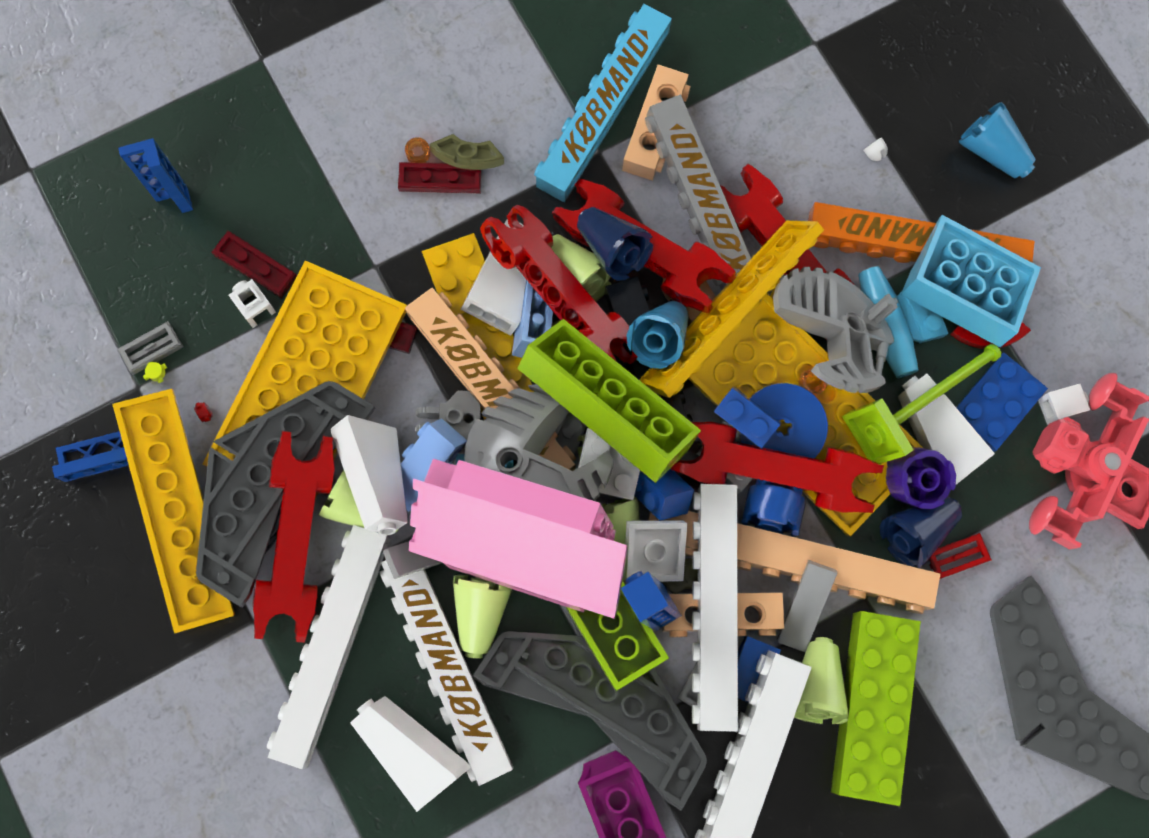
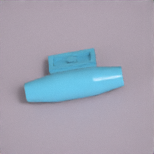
(907, 323)

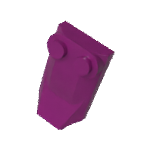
(618, 799)

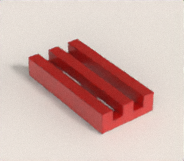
(935, 565)

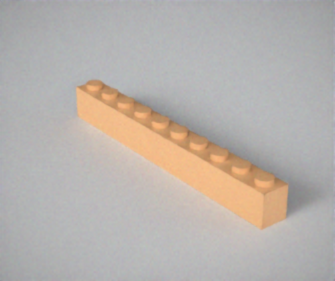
(856, 572)

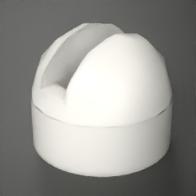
(876, 150)

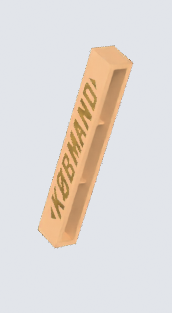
(469, 361)

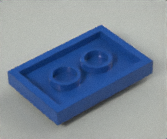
(1000, 400)

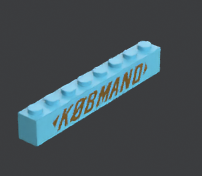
(602, 103)

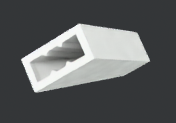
(497, 295)
(945, 429)
(373, 472)
(408, 751)

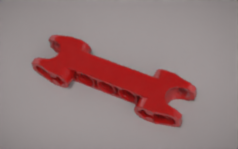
(759, 214)
(531, 252)
(680, 268)
(829, 477)
(286, 589)

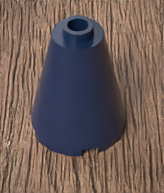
(615, 242)
(919, 532)

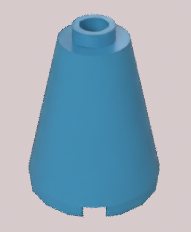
(1000, 142)
(659, 335)

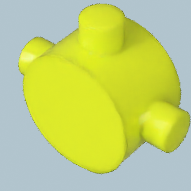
(155, 372)

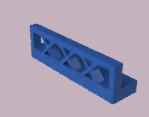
(158, 167)
(90, 463)

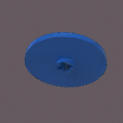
(802, 410)

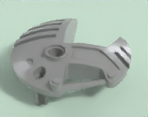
(846, 318)
(520, 432)

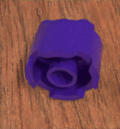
(921, 478)

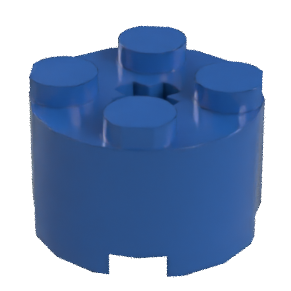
(774, 508)

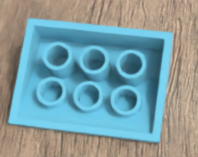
(972, 282)

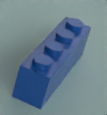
(650, 600)

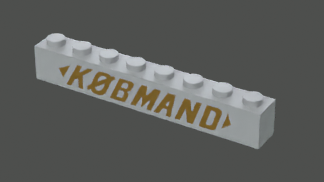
(696, 182)

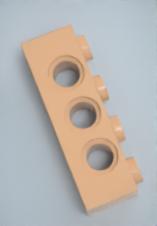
(638, 160)
(767, 604)

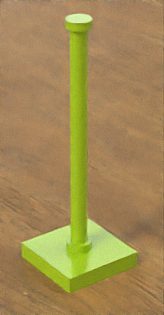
(879, 430)

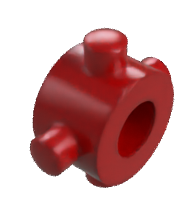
(203, 412)

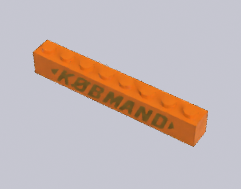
(889, 235)

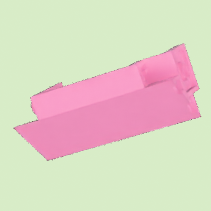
(519, 536)

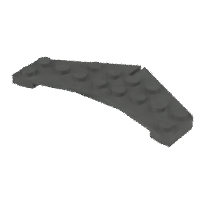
(237, 495)
(1050, 693)
(636, 717)

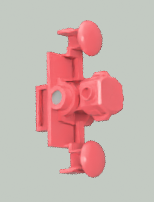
(1095, 468)

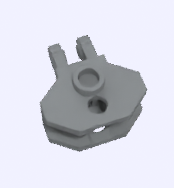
(458, 412)

